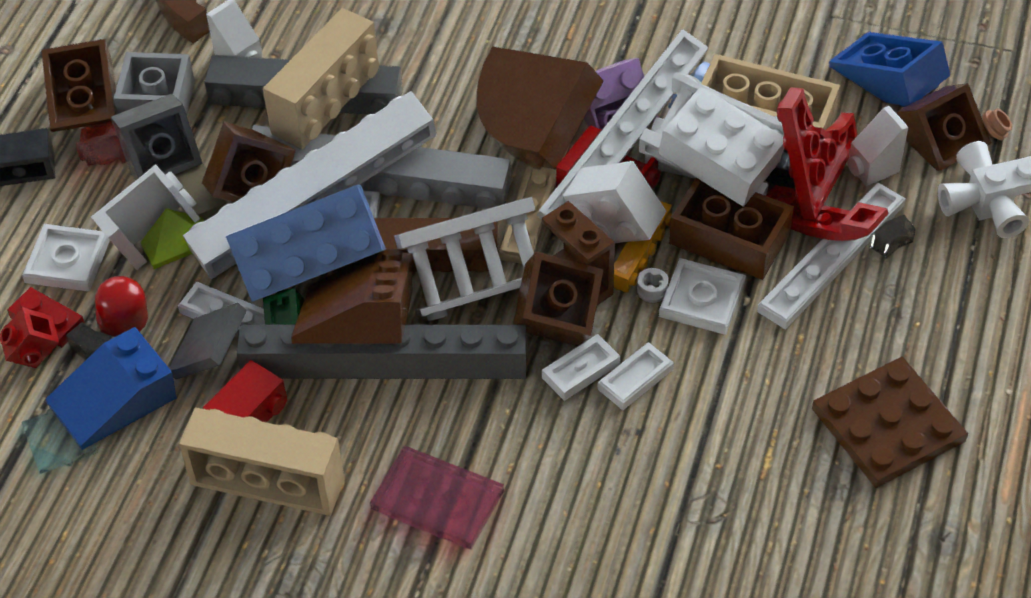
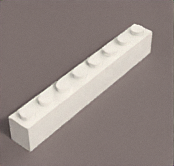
(336, 166)

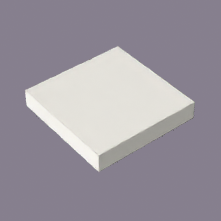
(66, 257)
(702, 296)

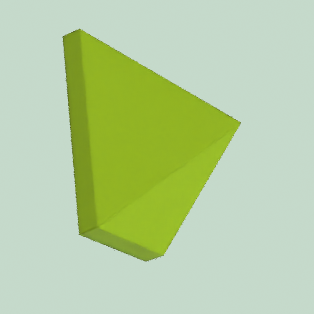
(165, 239)

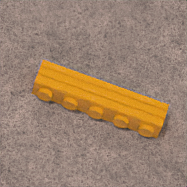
(636, 253)

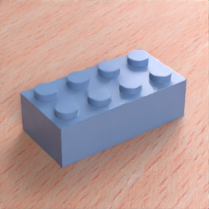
(305, 242)

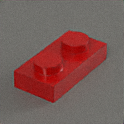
(64, 318)

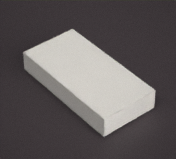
(635, 376)

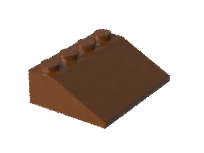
(359, 303)

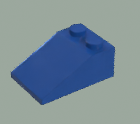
(894, 66)
(112, 389)

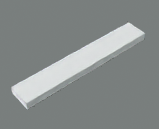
(822, 265)

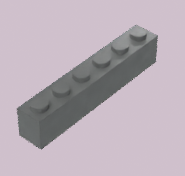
(242, 79)

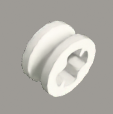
(655, 277)

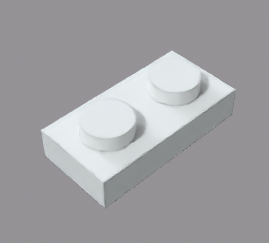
(581, 367)

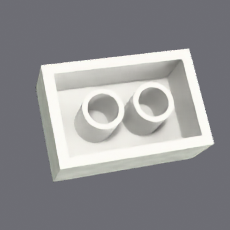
(721, 146)

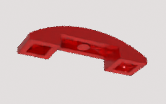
(832, 222)

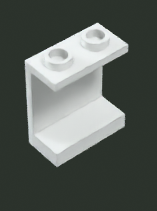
(138, 207)

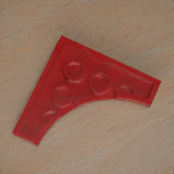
(814, 153)

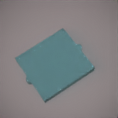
(52, 443)

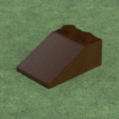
(79, 85)

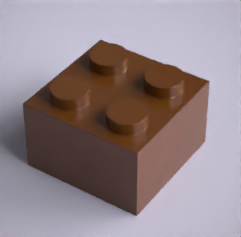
(558, 298)

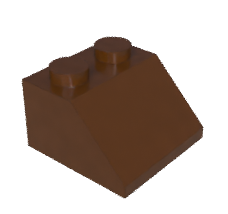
(943, 124)
(243, 161)

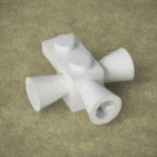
(989, 190)

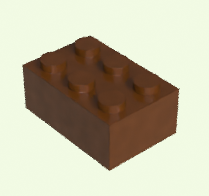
(729, 233)

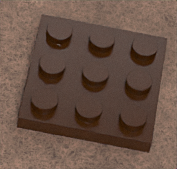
(889, 421)

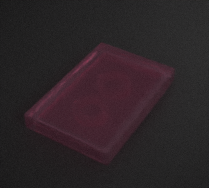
(437, 497)

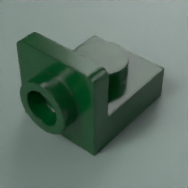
(282, 307)

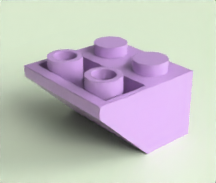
(618, 84)

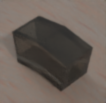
(892, 236)
(85, 340)

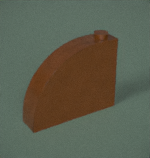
(534, 103)

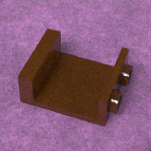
(583, 243)

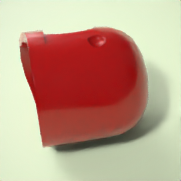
(120, 306)

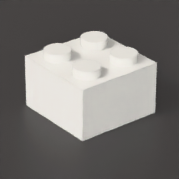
(617, 201)

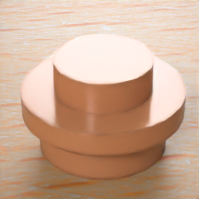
(997, 123)

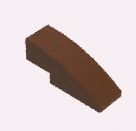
(186, 18)

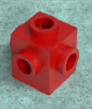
(29, 338)

